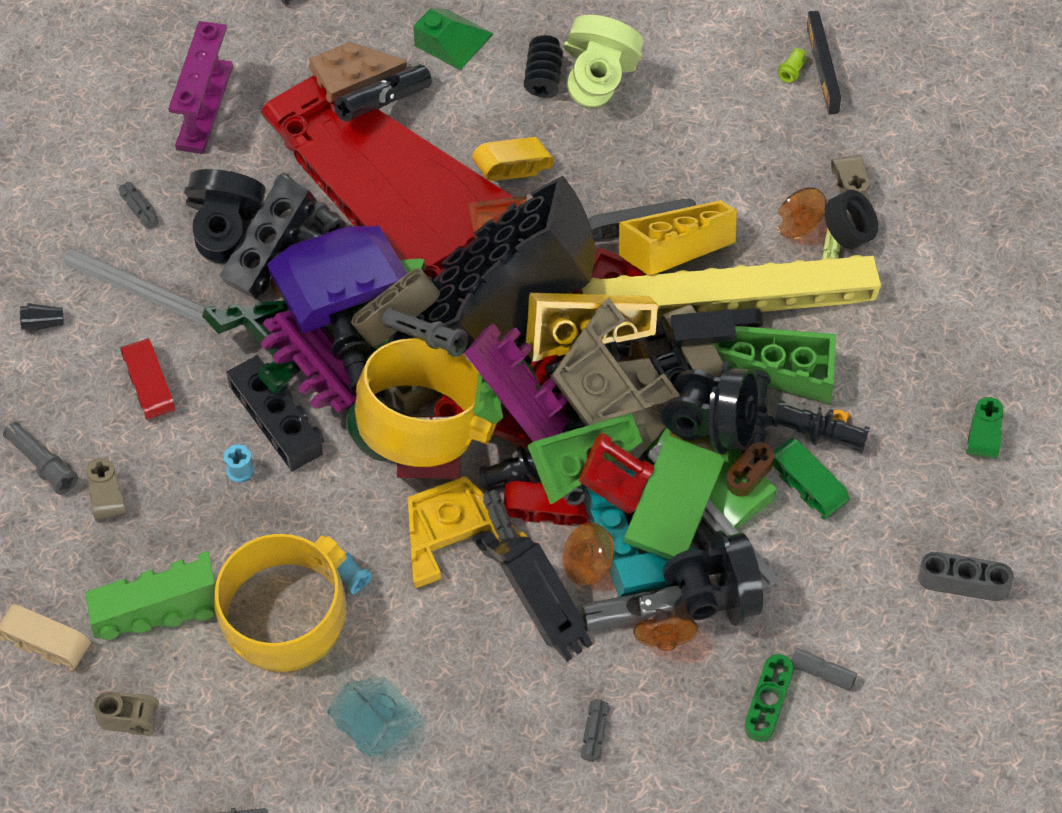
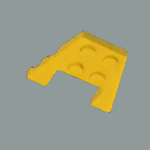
(441, 519)

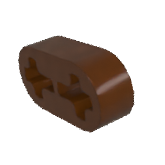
(745, 465)

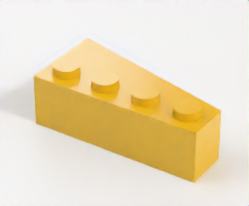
(676, 236)
(559, 319)

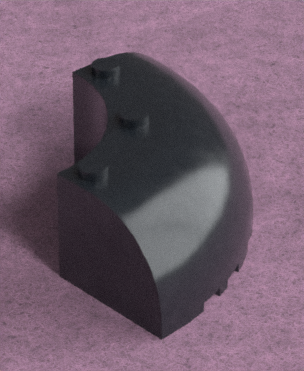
(528, 250)

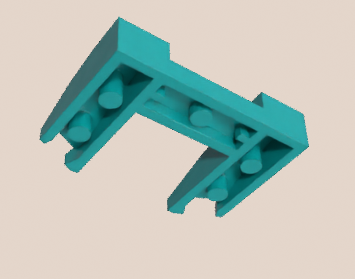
(629, 570)

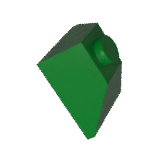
(449, 36)

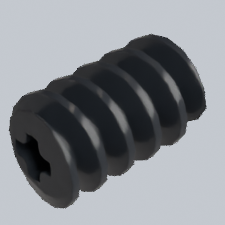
(543, 66)

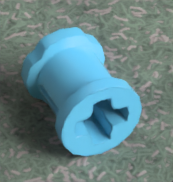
(242, 471)
(353, 574)

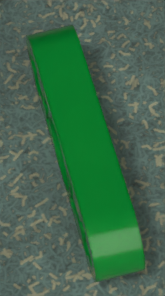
(754, 714)

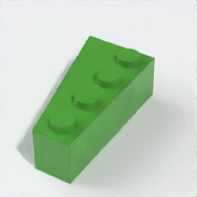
(793, 359)
(153, 599)

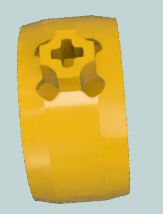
(412, 439)
(276, 550)

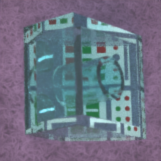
(374, 715)

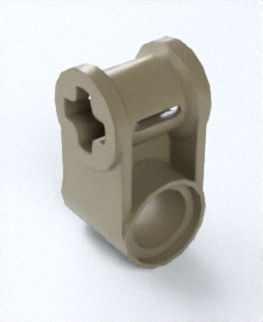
(851, 174)
(105, 493)
(129, 712)

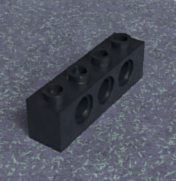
(252, 246)
(293, 449)

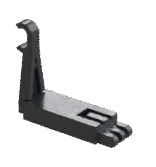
(538, 590)

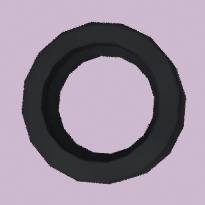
(840, 224)

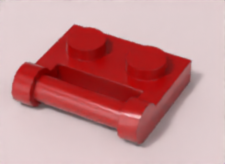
(610, 480)

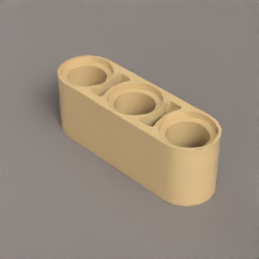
(44, 636)

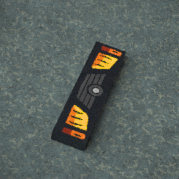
(823, 62)

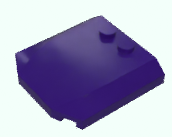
(334, 273)

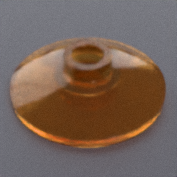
(801, 212)
(588, 554)
(666, 633)

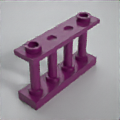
(201, 87)

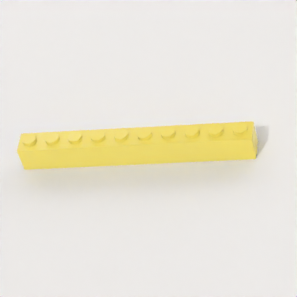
(762, 287)

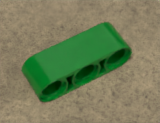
(810, 478)

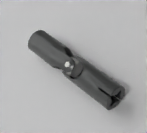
(614, 612)

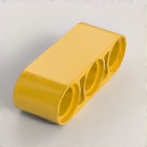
(512, 158)

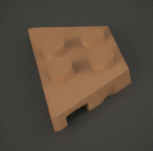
(352, 68)

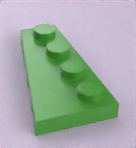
(563, 456)

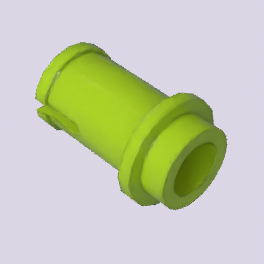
(790, 69)

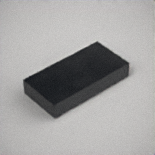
(703, 327)

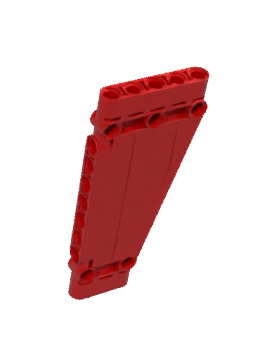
(382, 174)

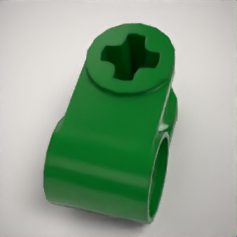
(985, 431)

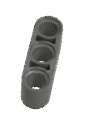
(979, 570)

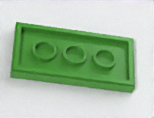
(674, 498)

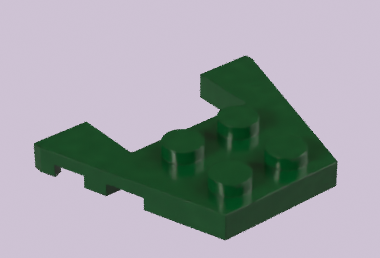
(272, 374)

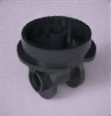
(221, 203)
(715, 407)
(736, 574)

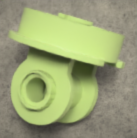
(602, 53)

